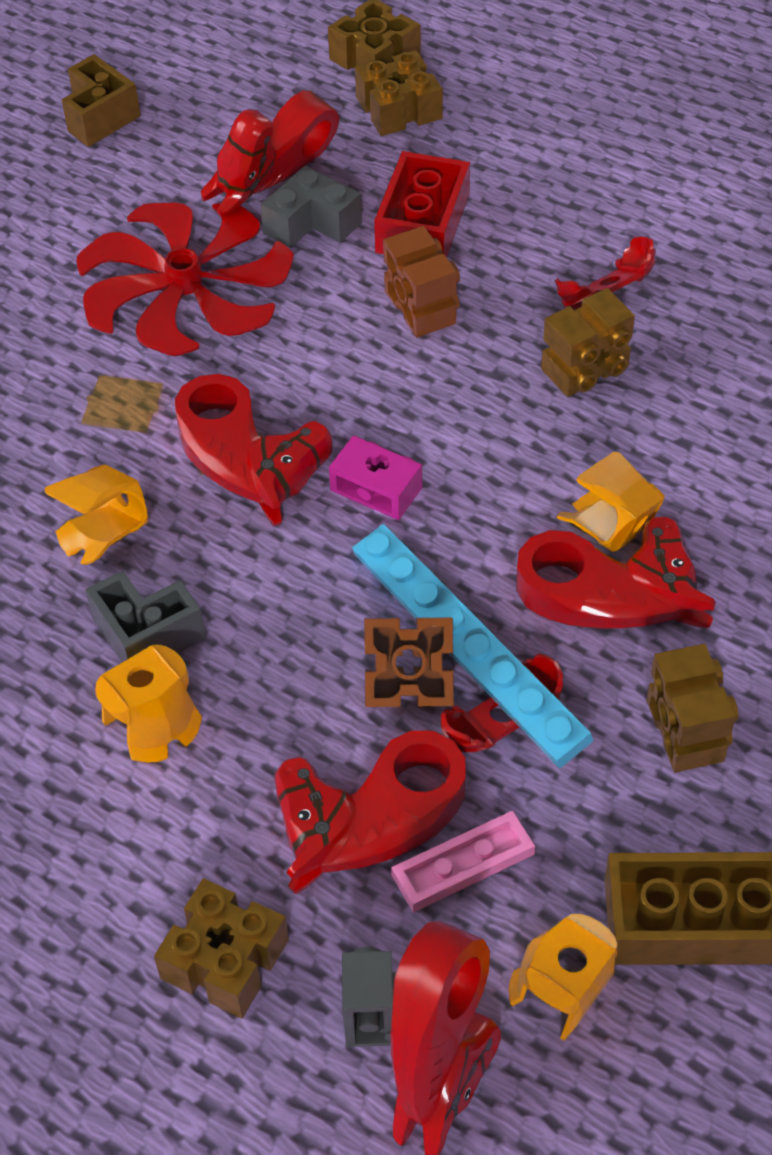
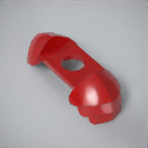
(634, 265)
(477, 729)

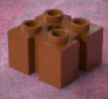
(421, 281)
(428, 681)

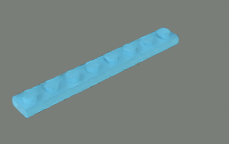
(476, 648)

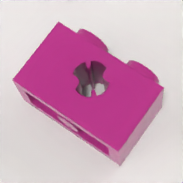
(375, 477)

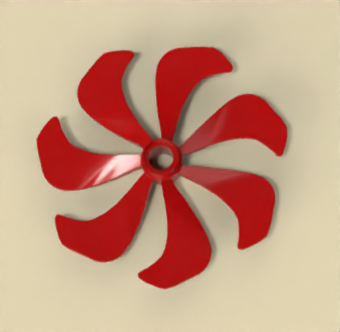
(180, 276)

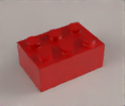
(426, 194)

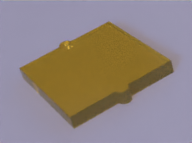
(122, 404)

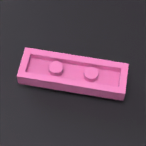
(462, 861)

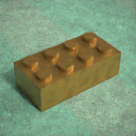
(690, 907)

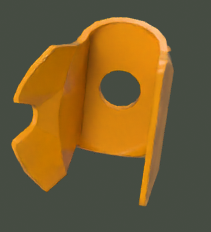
(617, 502)
(96, 529)
(152, 700)
(561, 989)

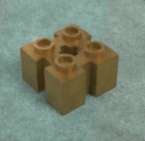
(372, 36)
(398, 92)
(587, 339)
(691, 707)
(222, 947)

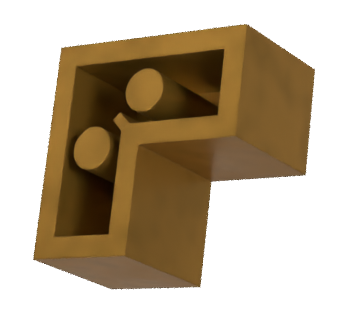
(99, 100)

